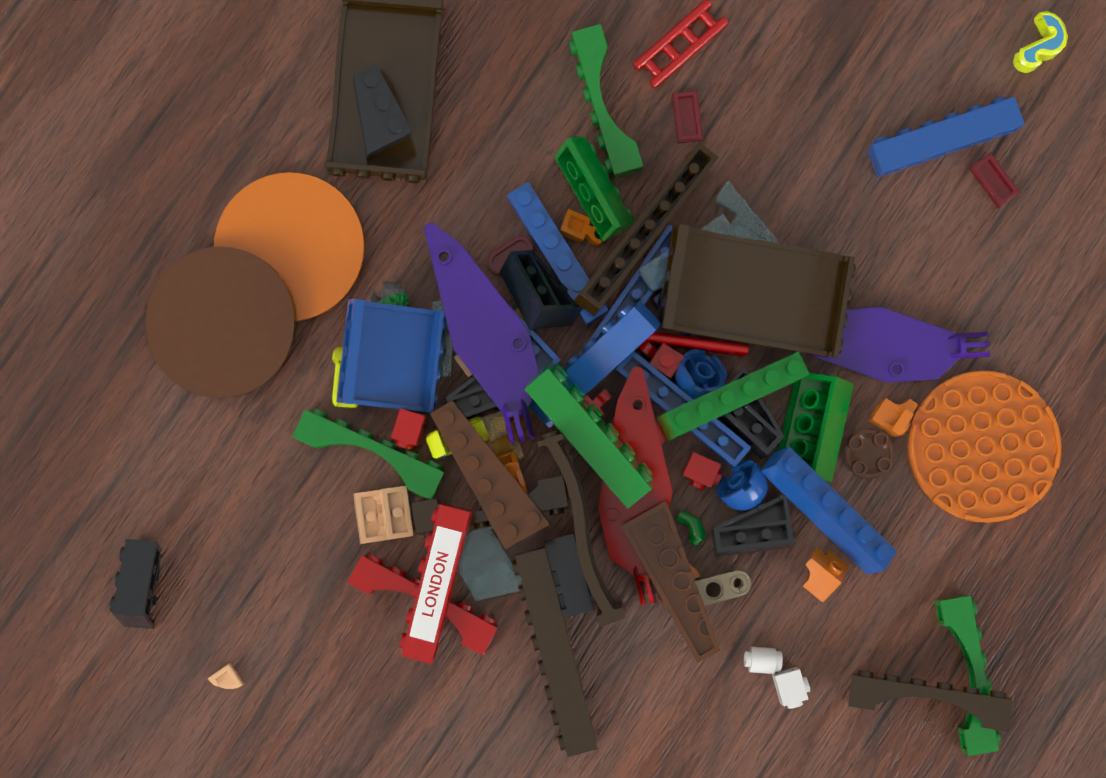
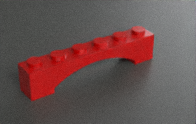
(373, 575)

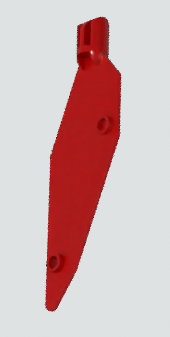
(641, 433)

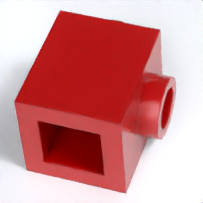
(701, 471)

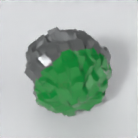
(391, 294)

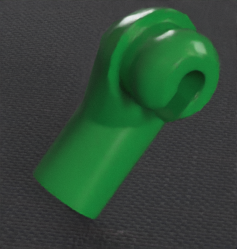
(695, 526)

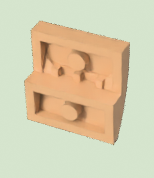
(383, 514)

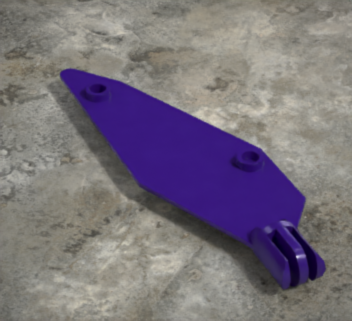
(484, 330)
(900, 347)

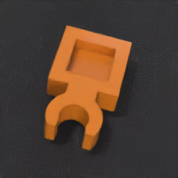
(577, 227)

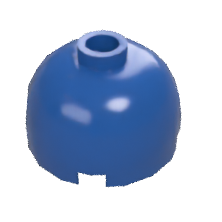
(699, 373)
(744, 487)

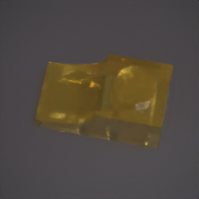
(499, 437)

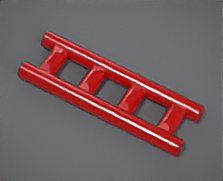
(677, 58)
(691, 343)

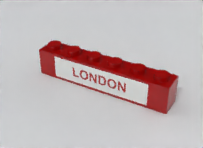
(436, 583)

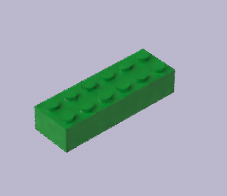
(589, 434)

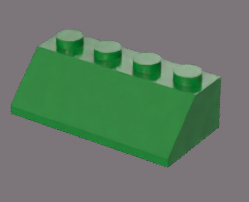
(593, 188)
(817, 421)

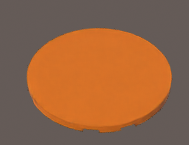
(300, 231)
(984, 446)

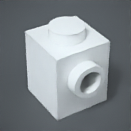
(791, 687)

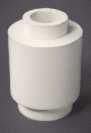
(763, 660)

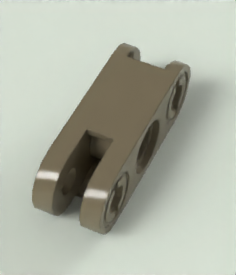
(726, 587)

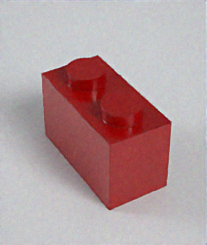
(409, 429)

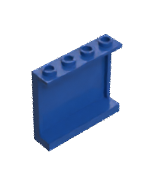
(391, 356)

